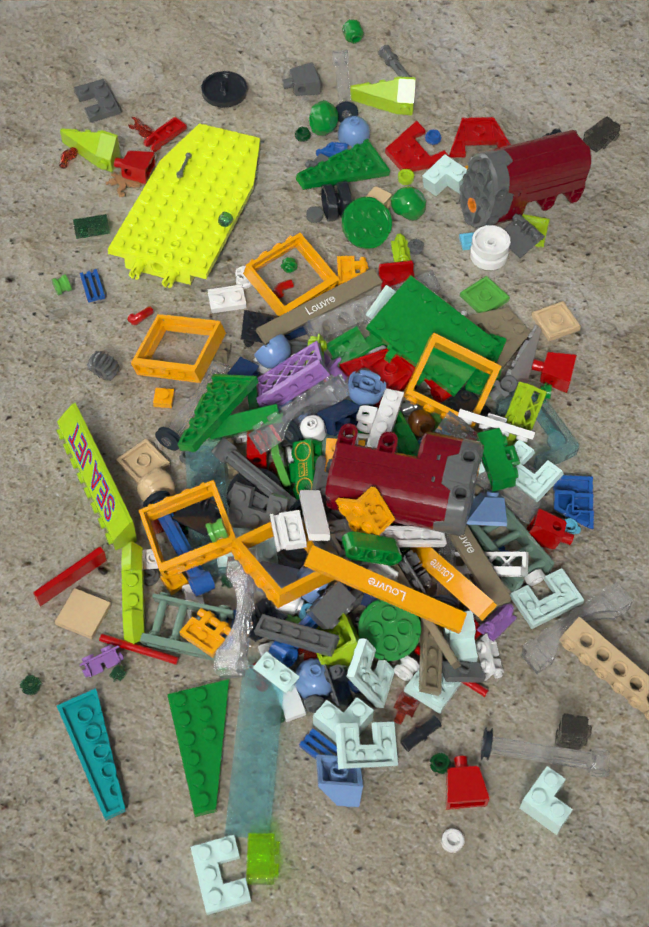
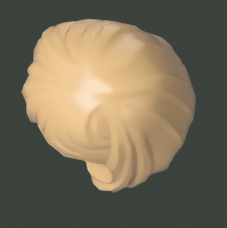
(156, 481)

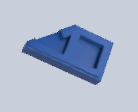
(332, 149)

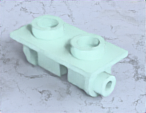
(276, 672)

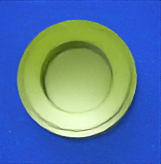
(405, 177)

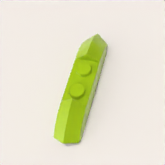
(133, 592)

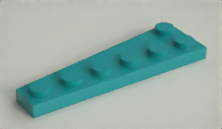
(91, 742)

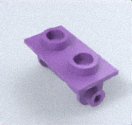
(498, 622)
(93, 664)

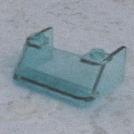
(560, 439)

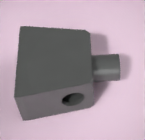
(303, 80)

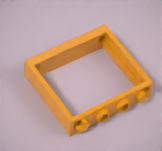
(312, 257)
(460, 353)
(176, 371)
(195, 557)
(261, 577)

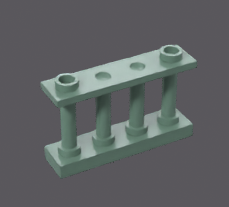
(529, 545)
(174, 643)

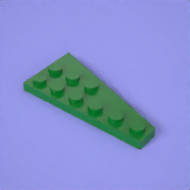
(349, 165)
(214, 407)
(200, 730)

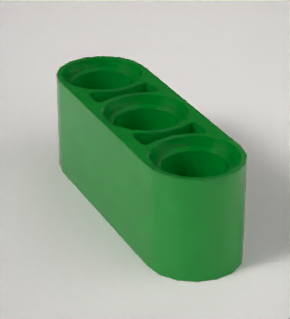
(371, 548)

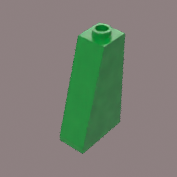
(242, 423)

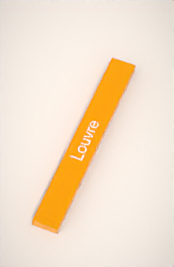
(455, 582)
(385, 589)

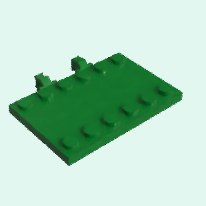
(409, 322)

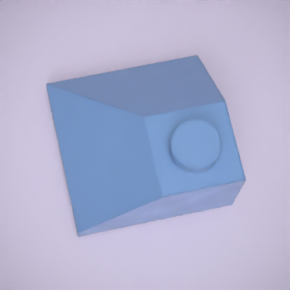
(488, 510)
(340, 785)

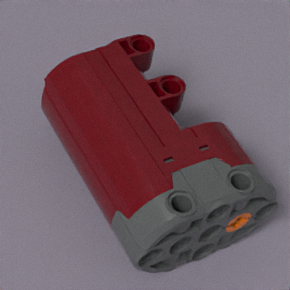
(511, 176)
(420, 491)

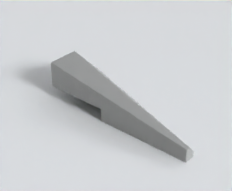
(523, 363)

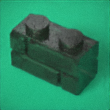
(602, 134)
(572, 732)

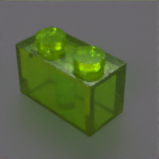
(261, 859)

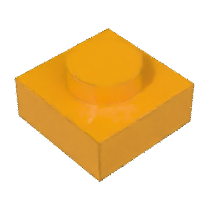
(163, 397)
(174, 583)

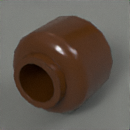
(421, 422)

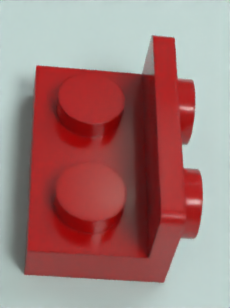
(395, 273)

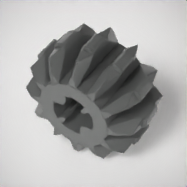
(103, 365)

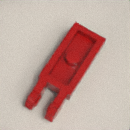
(165, 134)

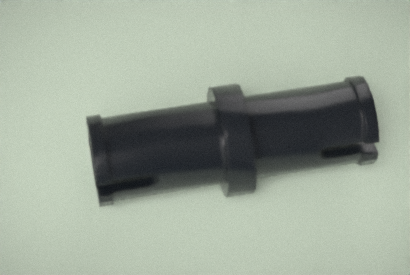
(420, 733)

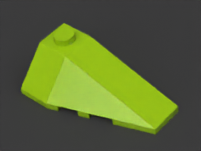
(391, 96)
(96, 147)
(345, 648)

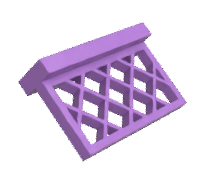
(299, 380)

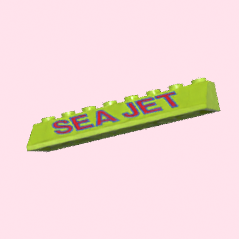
(96, 478)

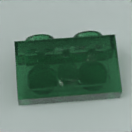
(91, 226)

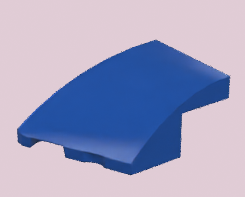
(575, 498)

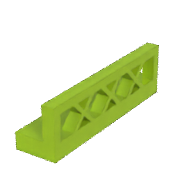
(519, 405)

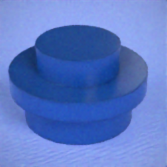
(433, 137)

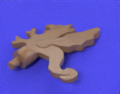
(122, 182)

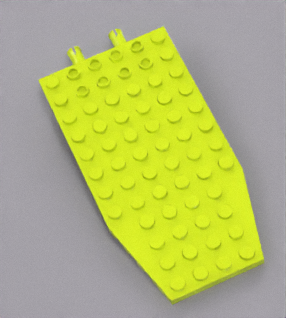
(175, 219)

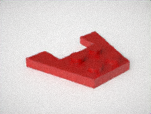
(477, 132)
(408, 153)
(395, 374)

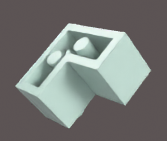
(443, 174)
(464, 642)
(329, 715)
(542, 801)

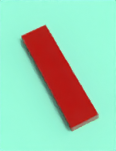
(69, 576)

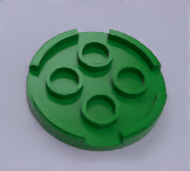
(366, 223)
(389, 630)

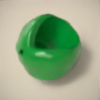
(323, 118)
(408, 203)

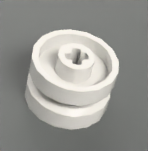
(490, 247)

